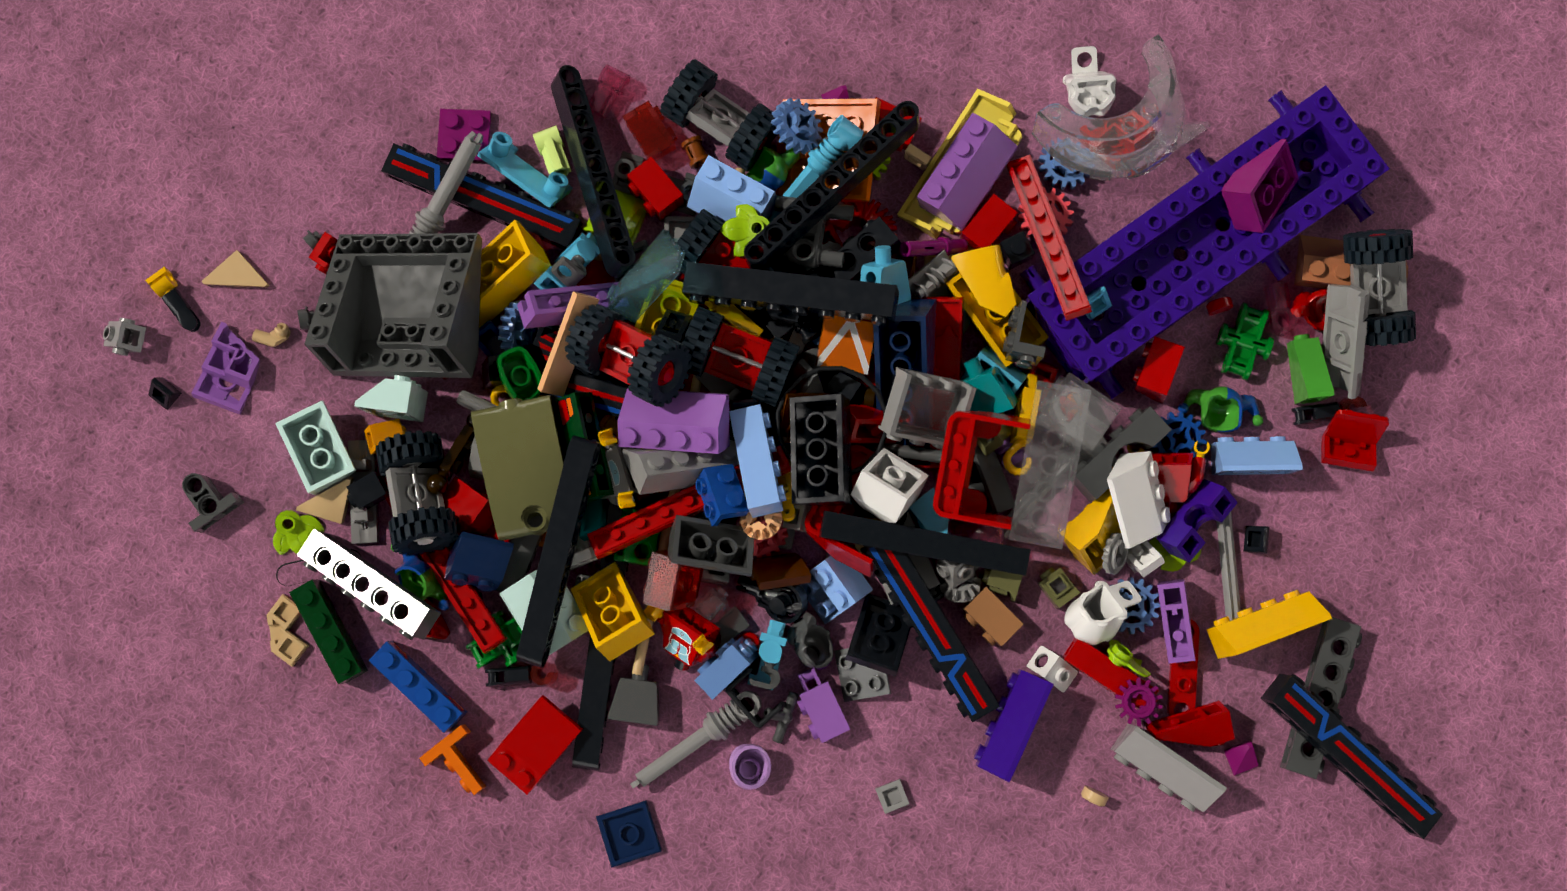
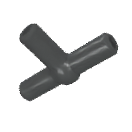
(784, 717)

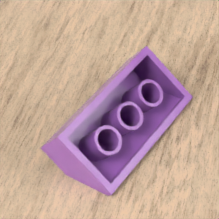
(967, 172)
(687, 424)

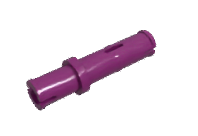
(933, 247)

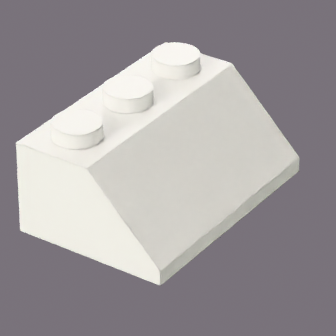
(1138, 498)

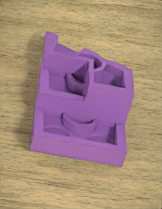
(229, 362)

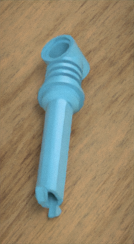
(841, 137)

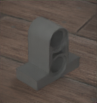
(202, 499)

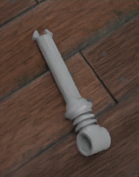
(431, 218)
(715, 727)

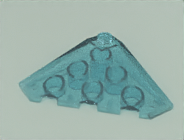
(647, 277)

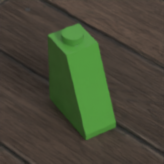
(1308, 370)

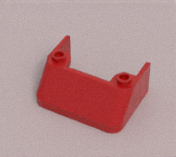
(952, 494)
(839, 550)

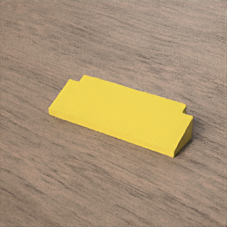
(984, 105)

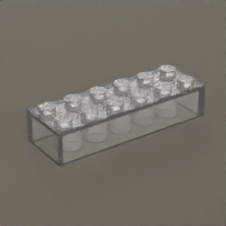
(1049, 464)

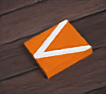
(846, 344)

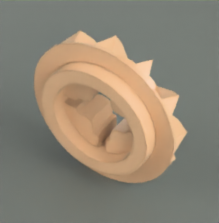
(759, 530)

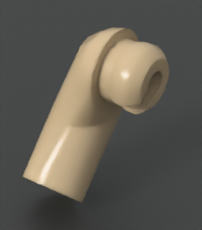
(274, 338)

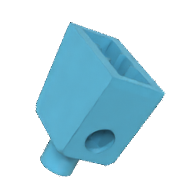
(887, 271)

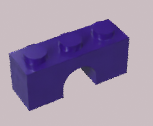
(1205, 504)

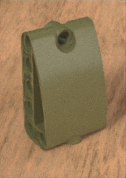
(519, 463)

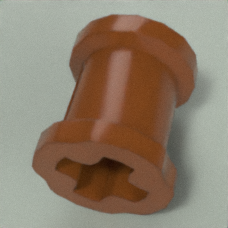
(695, 151)

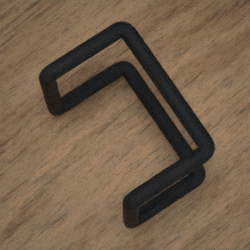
(745, 707)

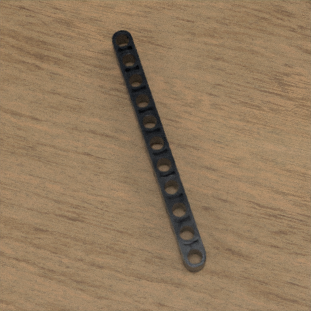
(596, 685)

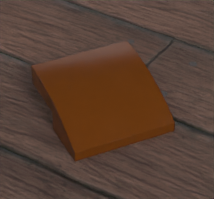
(780, 571)

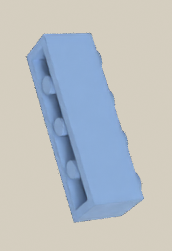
(756, 461)

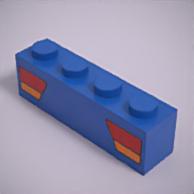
(418, 686)

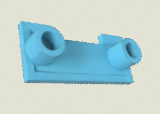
(502, 157)

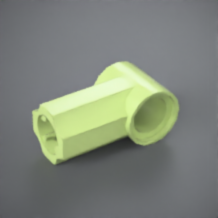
(551, 147)

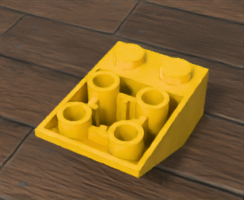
(1089, 531)

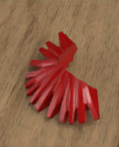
(864, 213)

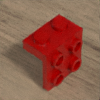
(1352, 439)

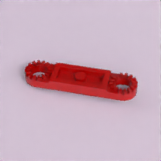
(1184, 678)

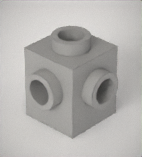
(124, 336)
(954, 572)

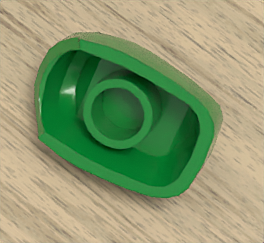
(519, 373)

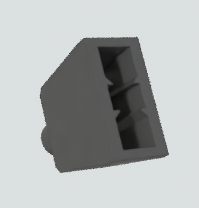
(636, 700)

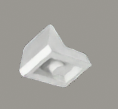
(1144, 558)

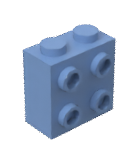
(721, 671)

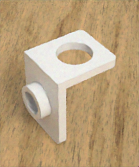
(1056, 669)

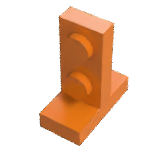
(455, 760)

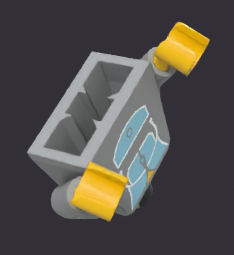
(620, 475)

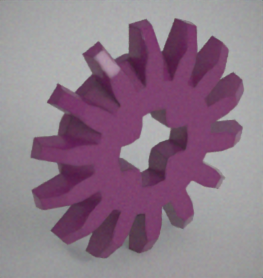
(1147, 695)

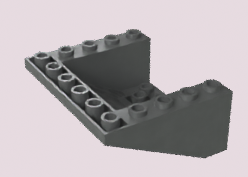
(400, 306)

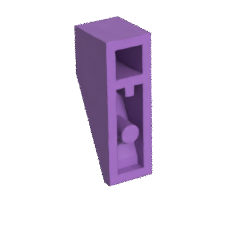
(1176, 620)

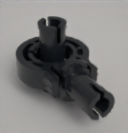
(777, 602)

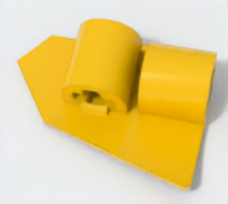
(987, 278)

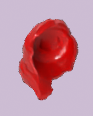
(1311, 307)

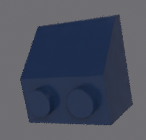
(478, 561)

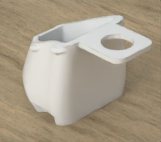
(1089, 89)
(1099, 612)

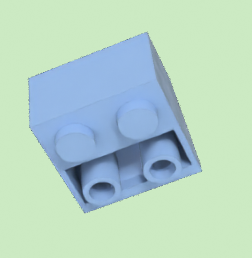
(834, 588)

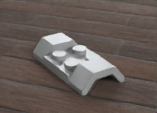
(1345, 336)

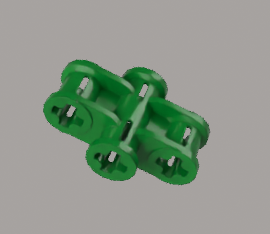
(1245, 341)
(507, 648)

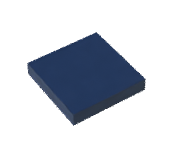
(629, 833)

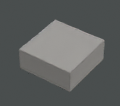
(892, 796)

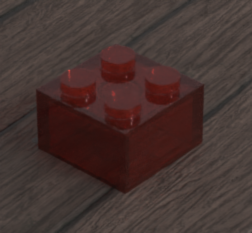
(670, 584)

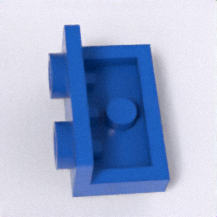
(721, 493)

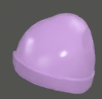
(749, 766)

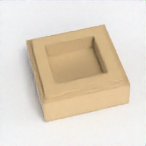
(917, 157)

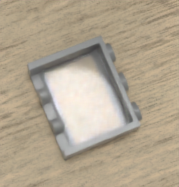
(922, 406)

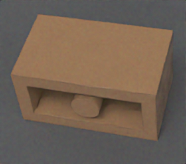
(992, 617)

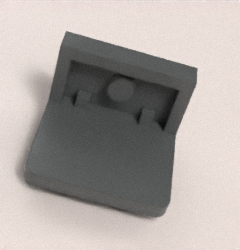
(1023, 353)

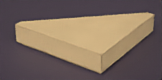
(236, 273)
(330, 503)

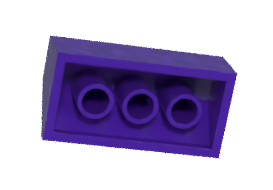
(1013, 725)

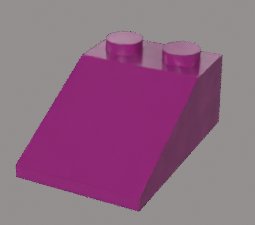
(1260, 188)

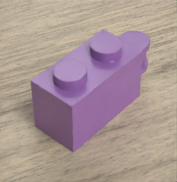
(821, 707)

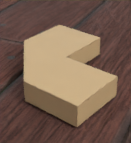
(284, 642)

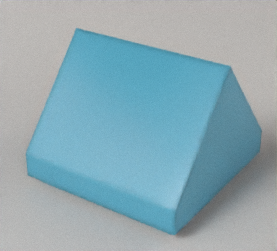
(1098, 301)

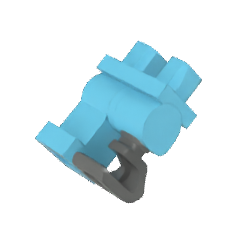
(570, 264)
(770, 654)

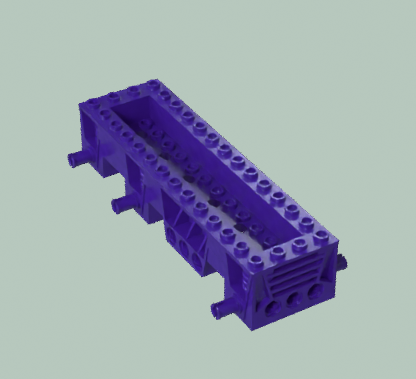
(1186, 219)

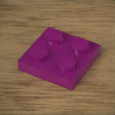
(456, 125)

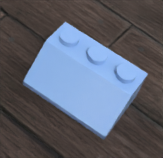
(722, 188)
(1254, 456)

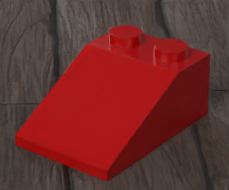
(535, 745)

